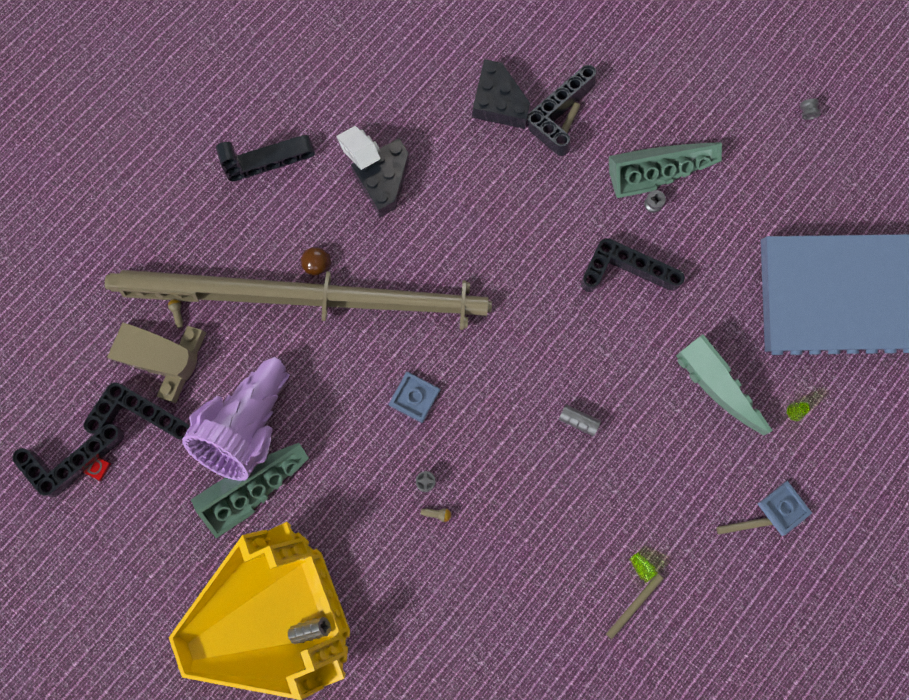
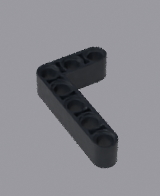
(583, 81)
(263, 159)
(630, 265)
(139, 409)
(70, 463)

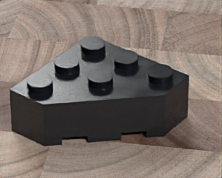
(499, 97)
(385, 177)

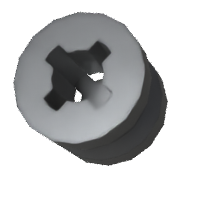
(810, 109)
(651, 203)
(425, 481)

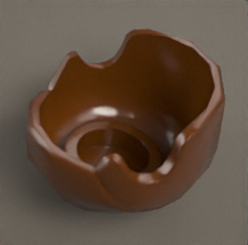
(315, 261)

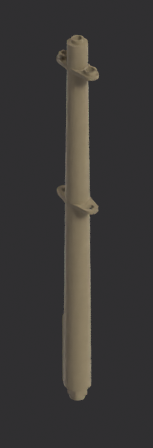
(199, 287)

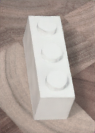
(359, 147)

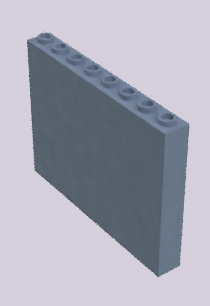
(835, 293)

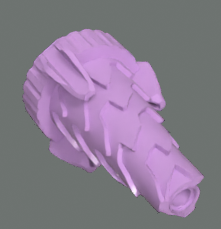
(231, 433)

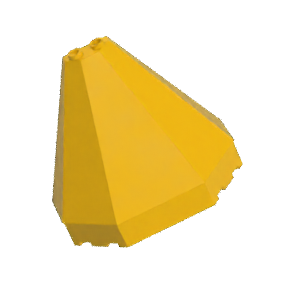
(244, 614)

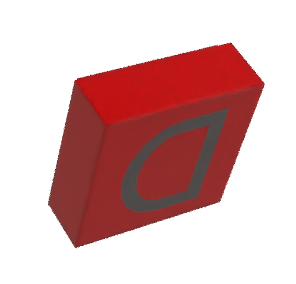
(98, 469)

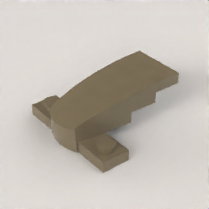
(159, 356)

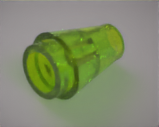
(797, 410)
(643, 567)

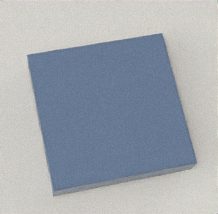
(414, 397)
(784, 508)

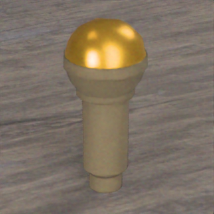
(175, 307)
(442, 514)

